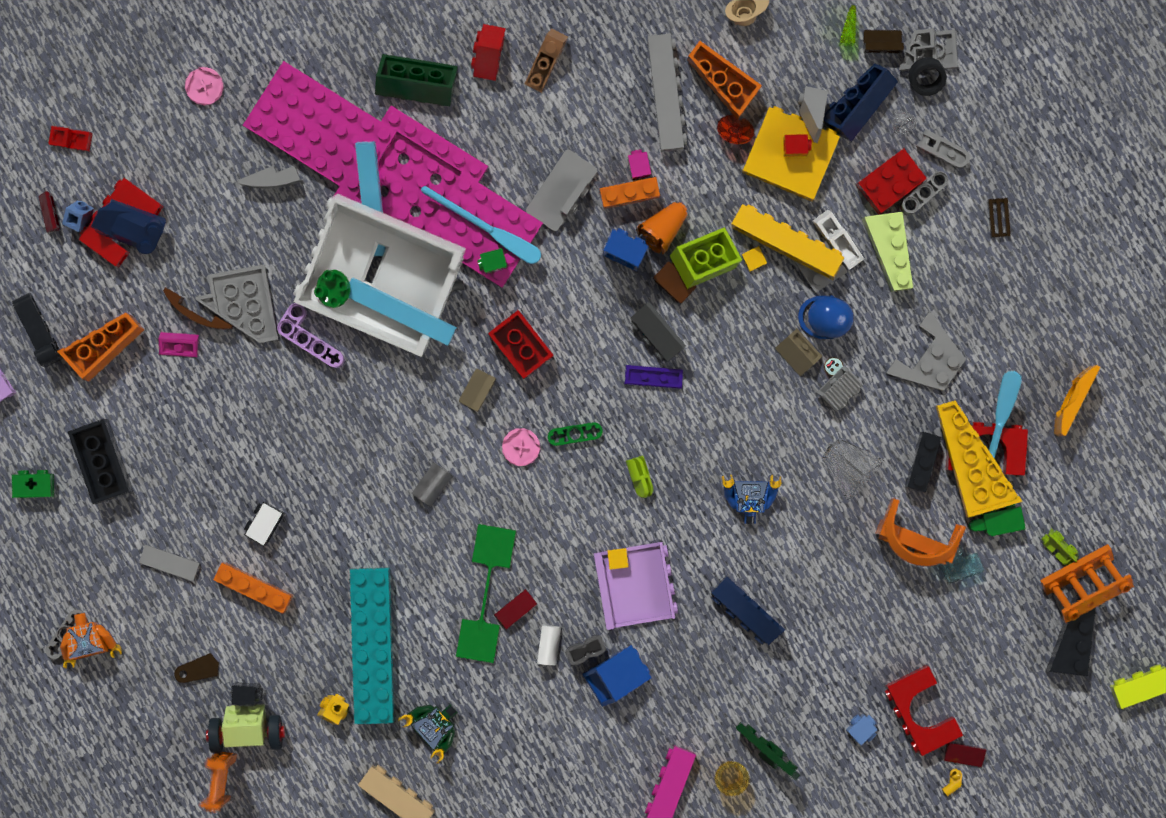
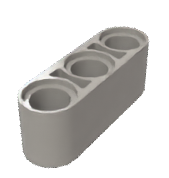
(932, 189)

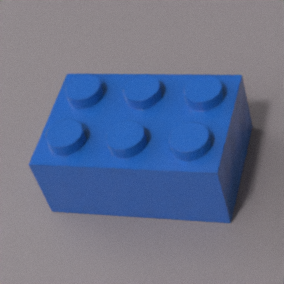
(625, 249)

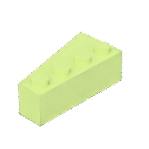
(891, 248)

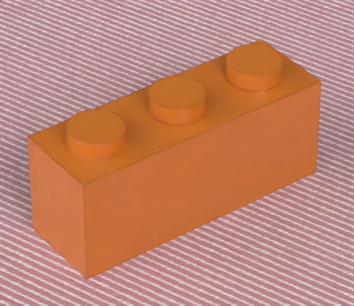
(629, 193)

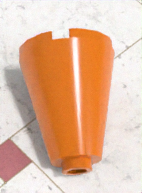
(663, 227)

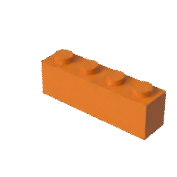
(253, 587)

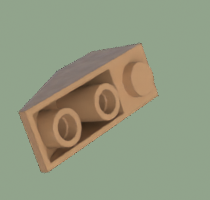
(546, 60)

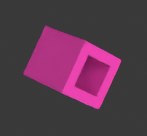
(639, 164)

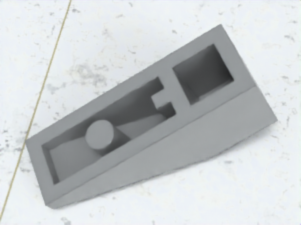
(813, 109)

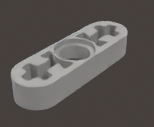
(53, 643)

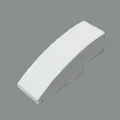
(838, 238)

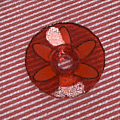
(735, 130)

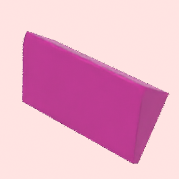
(178, 344)

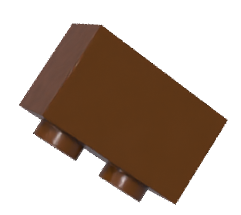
(672, 283)

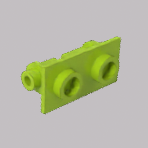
(1056, 541)

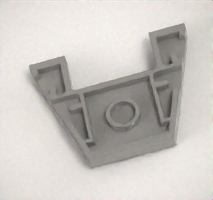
(938, 362)

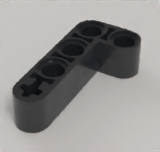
(37, 330)

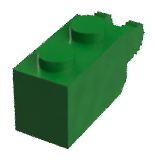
(999, 521)

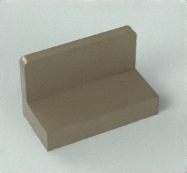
(798, 352)
(477, 390)

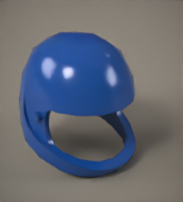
(827, 317)

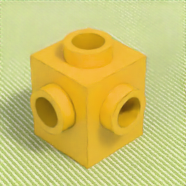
(328, 712)

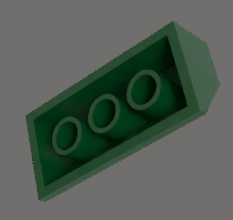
(415, 80)

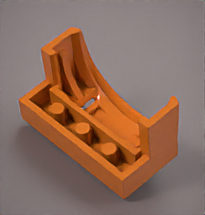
(927, 551)

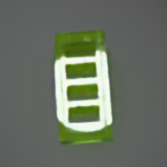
(848, 34)

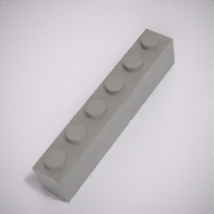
(665, 92)

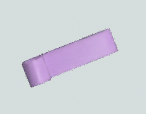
(312, 340)

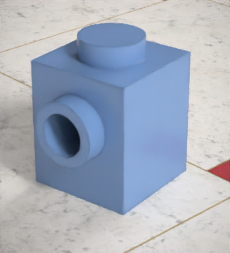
(78, 215)
(862, 728)

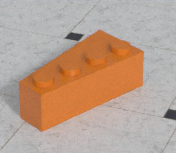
(724, 78)
(101, 346)

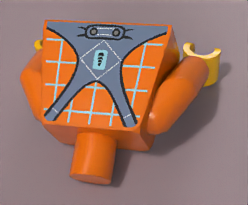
(86, 640)

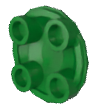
(332, 288)

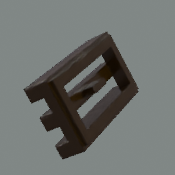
(999, 219)

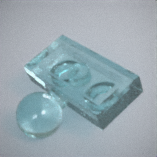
(962, 567)

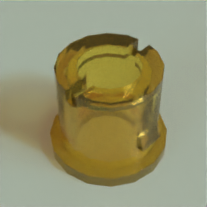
(737, 787)

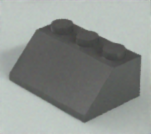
(657, 332)

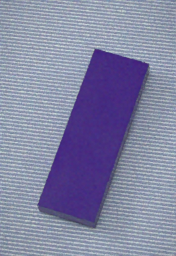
(653, 376)

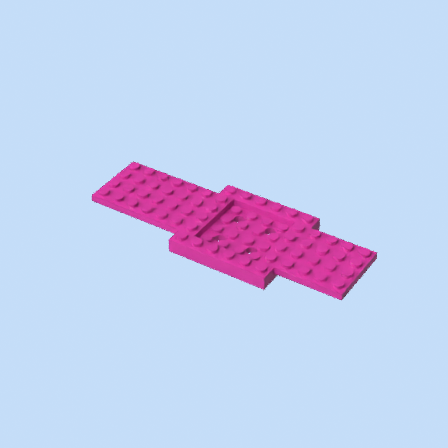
(322, 134)

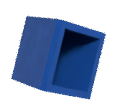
(617, 676)

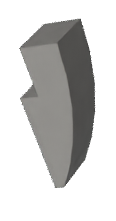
(270, 178)

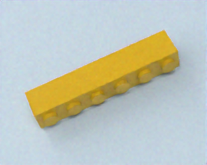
(787, 241)

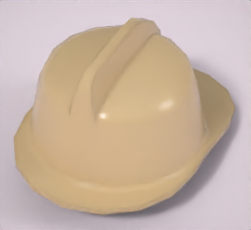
(745, 11)

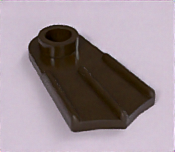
(198, 669)

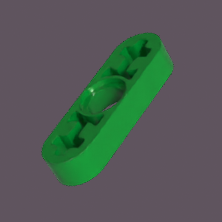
(569, 428)

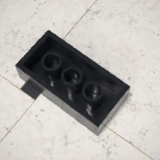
(100, 461)

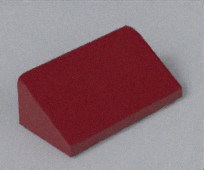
(49, 212)
(964, 754)

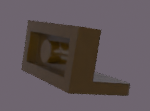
(883, 41)

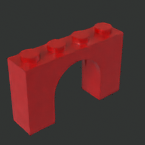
(106, 247)
(1014, 446)
(924, 738)

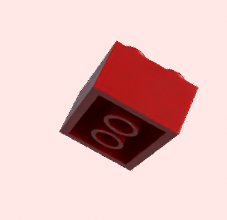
(891, 181)
(521, 344)

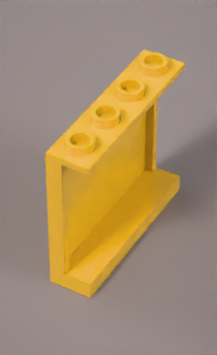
(792, 173)

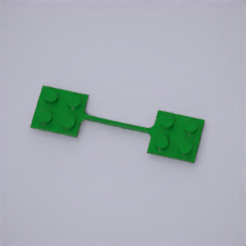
(478, 637)

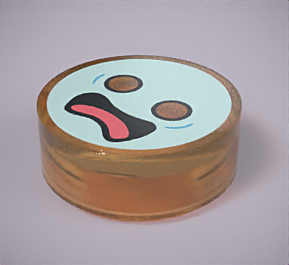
(832, 365)

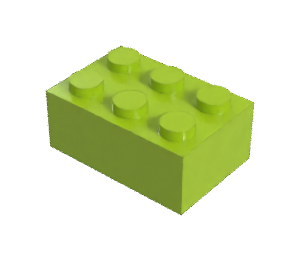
(706, 257)

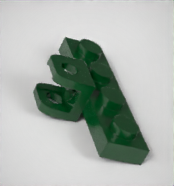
(769, 751)

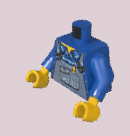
(750, 496)

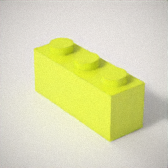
(1139, 687)

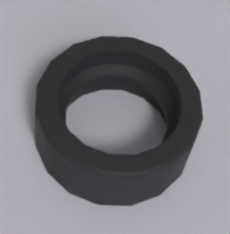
(936, 86)

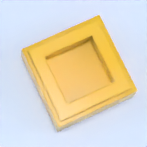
(754, 258)
(617, 558)

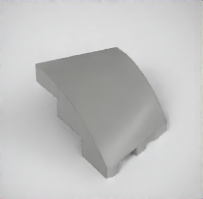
(925, 44)

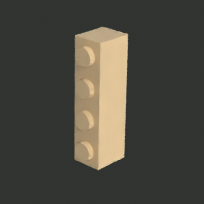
(393, 795)

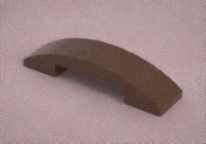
(176, 301)

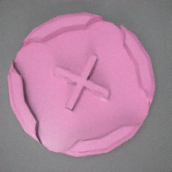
(204, 86)
(521, 447)

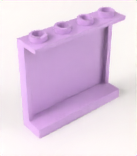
(639, 591)

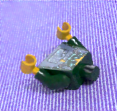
(433, 726)

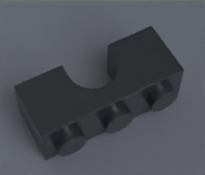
(923, 463)

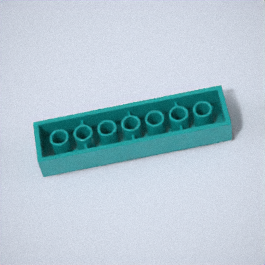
(372, 645)

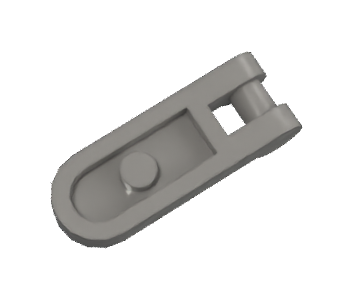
(944, 150)

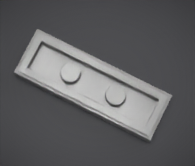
(169, 563)

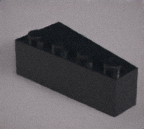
(1073, 645)

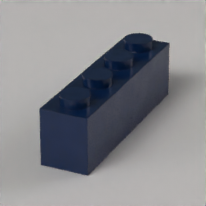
(860, 102)
(747, 610)

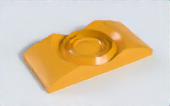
(1074, 400)

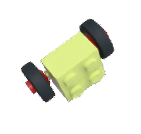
(244, 728)

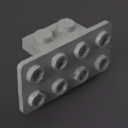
(562, 190)

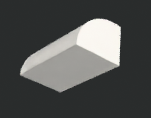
(549, 645)

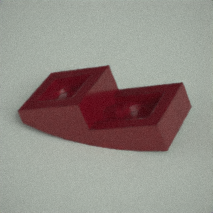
(515, 609)

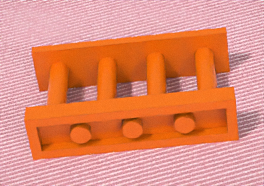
(1080, 568)
(219, 767)

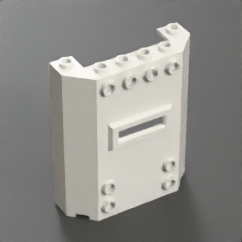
(412, 269)

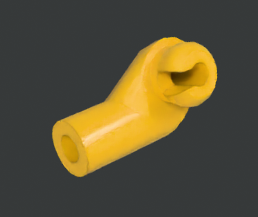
(954, 783)

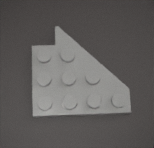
(243, 301)

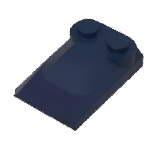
(129, 225)

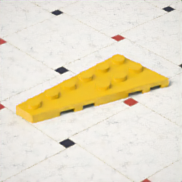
(975, 469)

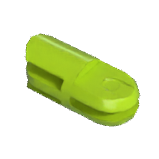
(640, 476)

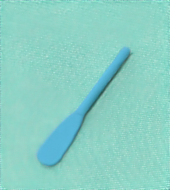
(513, 243)
(1006, 399)

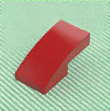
(70, 138)

